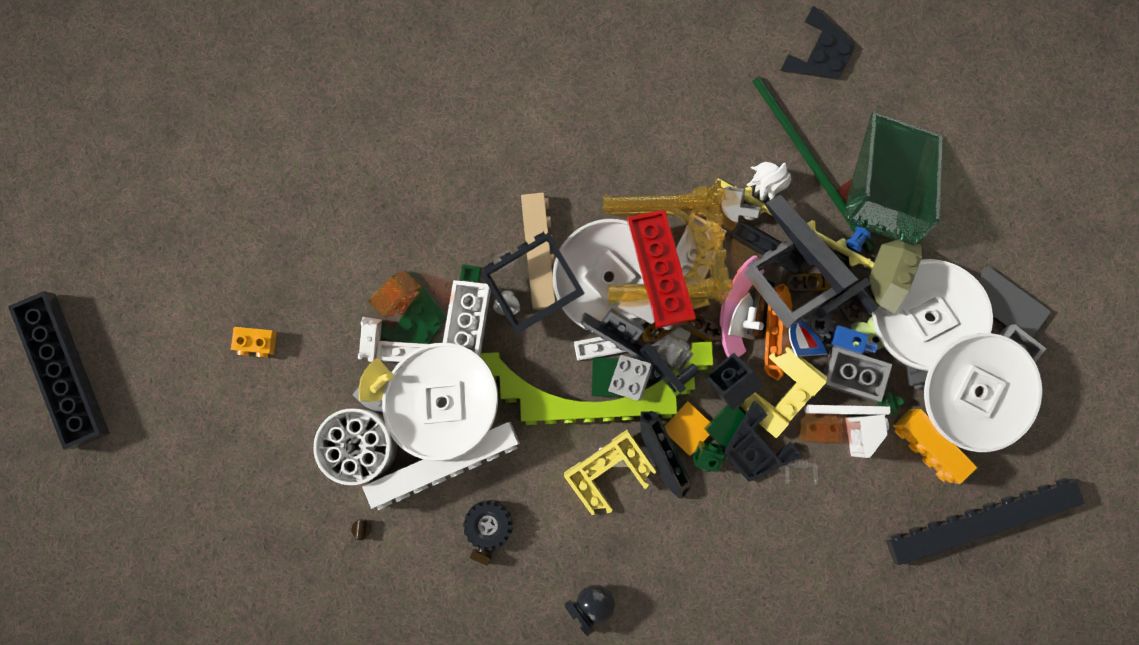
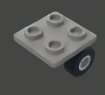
(631, 377)

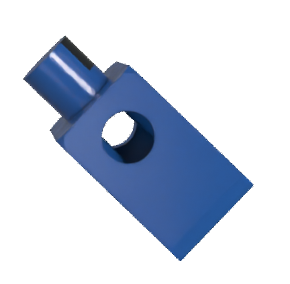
(843, 339)

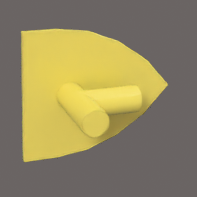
(374, 381)

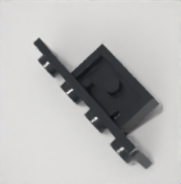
(617, 330)

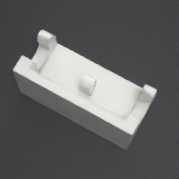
(369, 337)

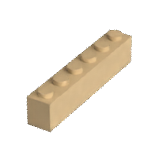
(539, 259)

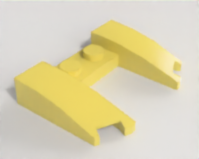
(808, 383)
(621, 448)

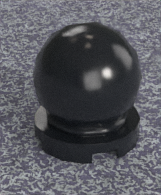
(592, 607)

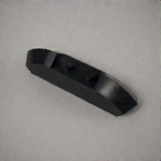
(664, 454)

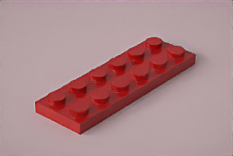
(660, 269)

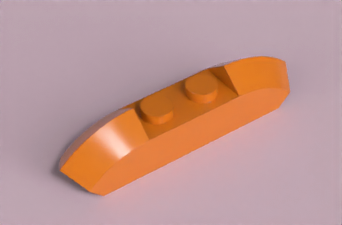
(776, 334)

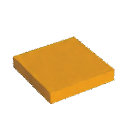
(687, 428)

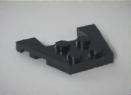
(828, 54)
(751, 453)

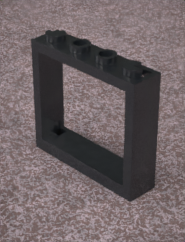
(507, 259)

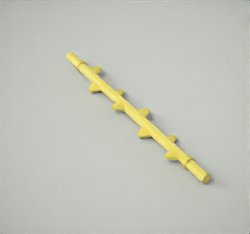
(840, 246)

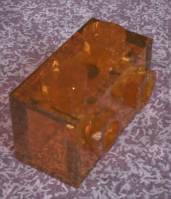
(820, 429)

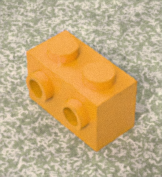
(253, 340)

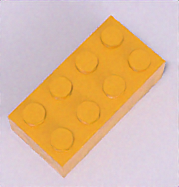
(937, 451)

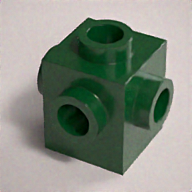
(708, 456)

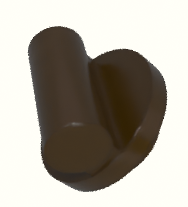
(361, 529)

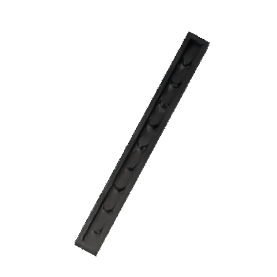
(984, 522)

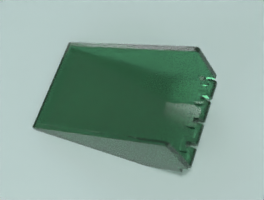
(896, 180)

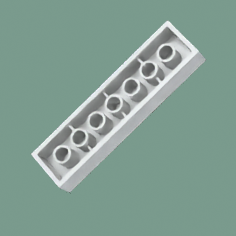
(418, 475)

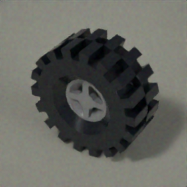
(488, 525)

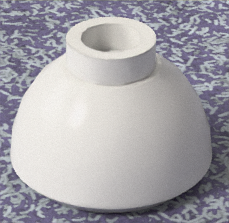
(511, 300)

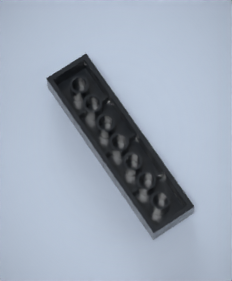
(58, 370)

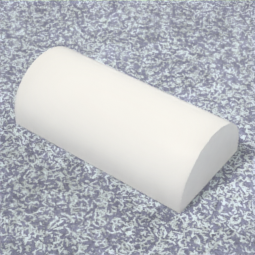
(467, 315)

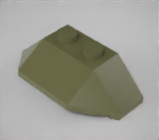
(894, 273)

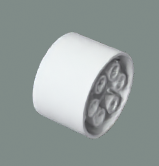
(381, 462)

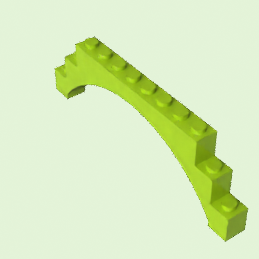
(542, 406)

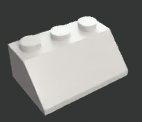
(866, 434)

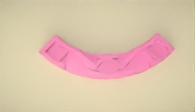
(741, 286)

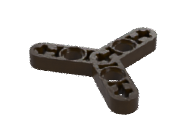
(824, 286)
(688, 326)

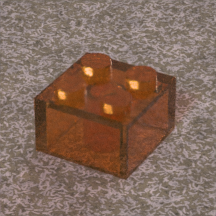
(394, 294)

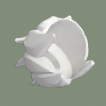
(770, 179)

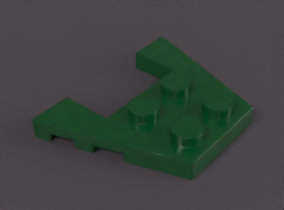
(419, 321)

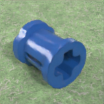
(863, 234)

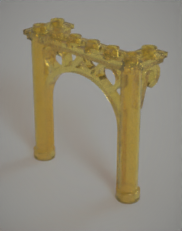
(701, 200)

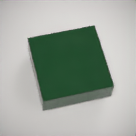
(470, 273)

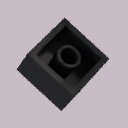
(733, 381)

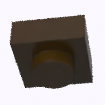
(480, 556)

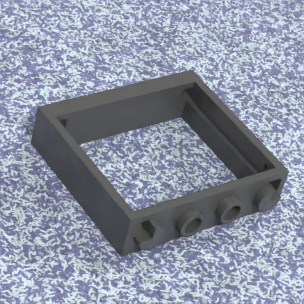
(770, 295)

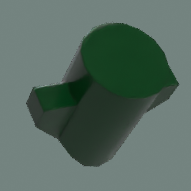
(891, 400)

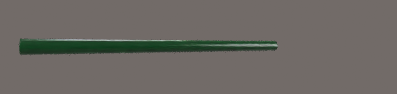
(806, 153)

